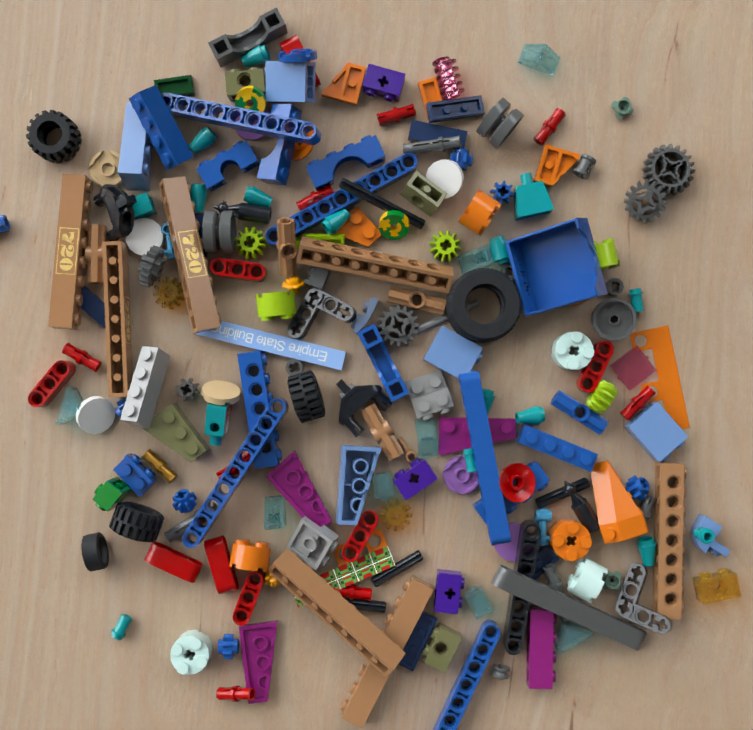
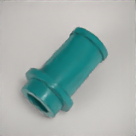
(636, 299)
(469, 458)
(705, 535)
(121, 627)

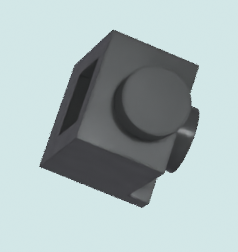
(318, 277)

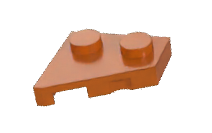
(346, 85)
(554, 164)
(360, 229)

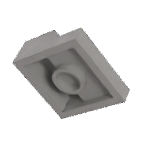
(429, 395)
(313, 543)

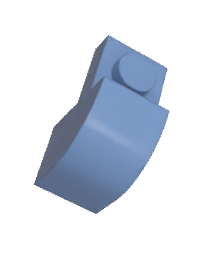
(713, 547)

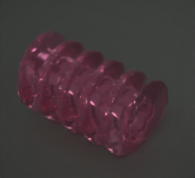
(447, 78)

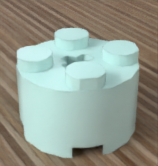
(583, 351)
(587, 579)
(184, 660)

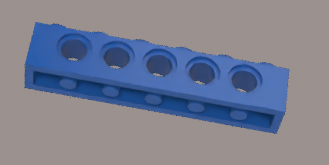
(246, 361)

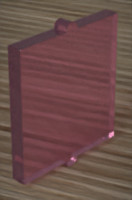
(633, 367)

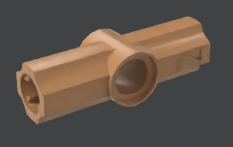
(286, 237)
(94, 254)
(429, 303)
(382, 432)

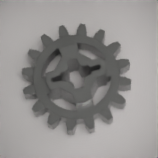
(639, 197)
(151, 266)
(389, 329)

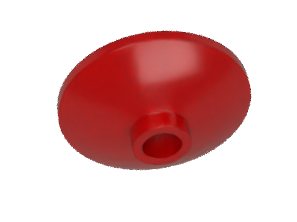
(524, 482)

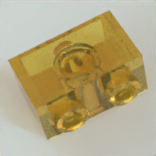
(727, 588)

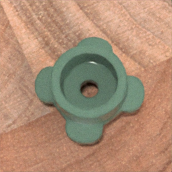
(625, 102)
(615, 584)

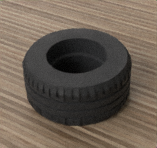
(509, 305)

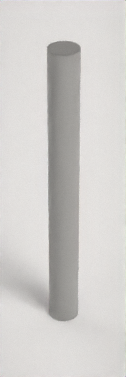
(440, 319)

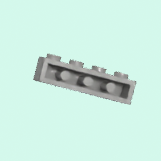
(145, 387)

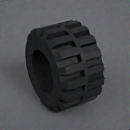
(40, 129)
(306, 396)
(136, 521)

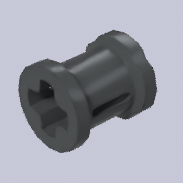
(584, 166)

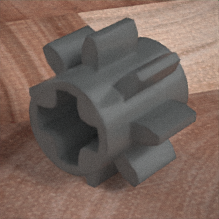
(184, 393)

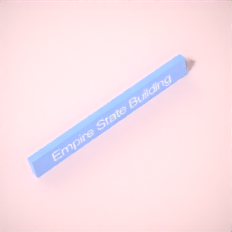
(277, 345)

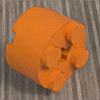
(479, 212)
(580, 538)
(250, 556)

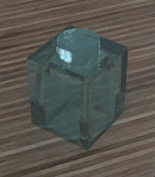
(383, 485)
(478, 601)

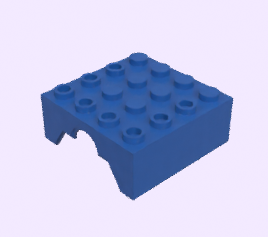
(556, 266)

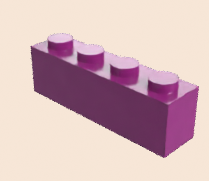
(540, 648)

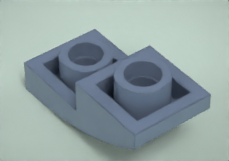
(361, 320)

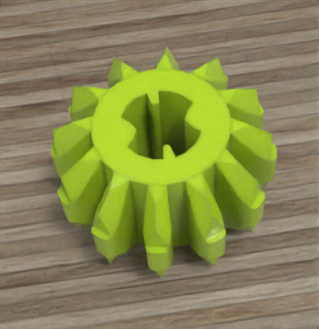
(439, 241)
(257, 245)
(602, 397)

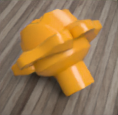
(293, 283)
(271, 581)

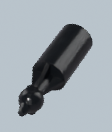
(247, 212)
(582, 508)

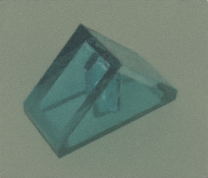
(539, 57)
(476, 258)
(69, 406)
(426, 437)
(274, 512)
(569, 635)

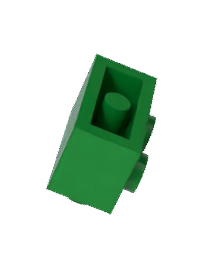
(111, 493)

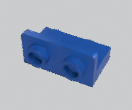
(135, 474)

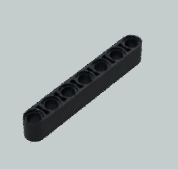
(521, 614)

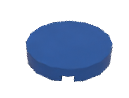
(298, 55)

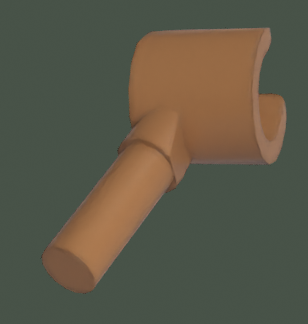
(406, 449)

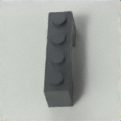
(231, 47)

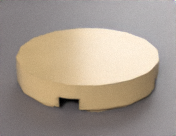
(105, 168)
(220, 392)

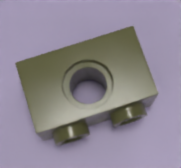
(236, 77)
(423, 193)
(441, 658)

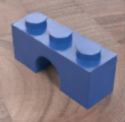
(212, 170)

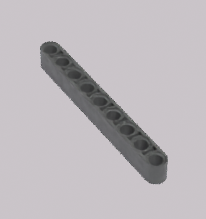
(568, 607)

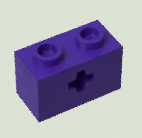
(376, 76)
(410, 488)
(445, 580)

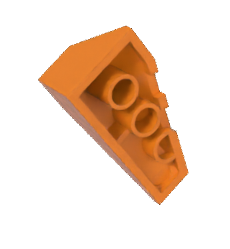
(616, 511)

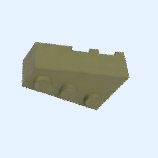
(178, 433)

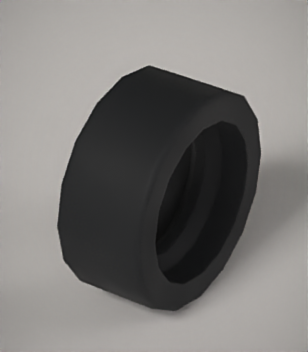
(95, 551)

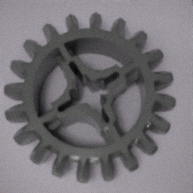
(664, 163)

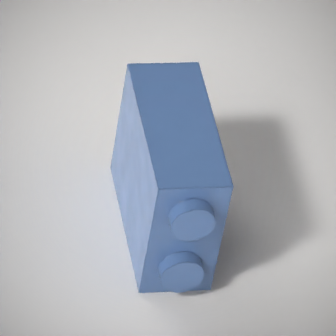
(290, 81)
(453, 353)
(656, 432)

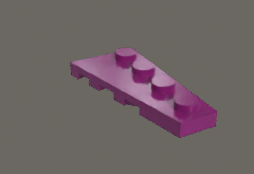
(455, 434)
(297, 488)
(257, 654)

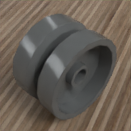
(499, 122)
(219, 231)
(618, 308)

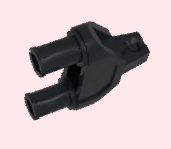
(119, 208)
(354, 398)

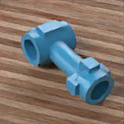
(170, 252)
(543, 516)

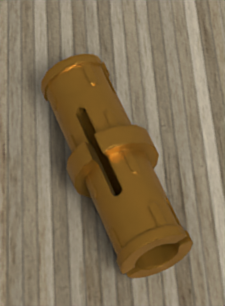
(159, 466)

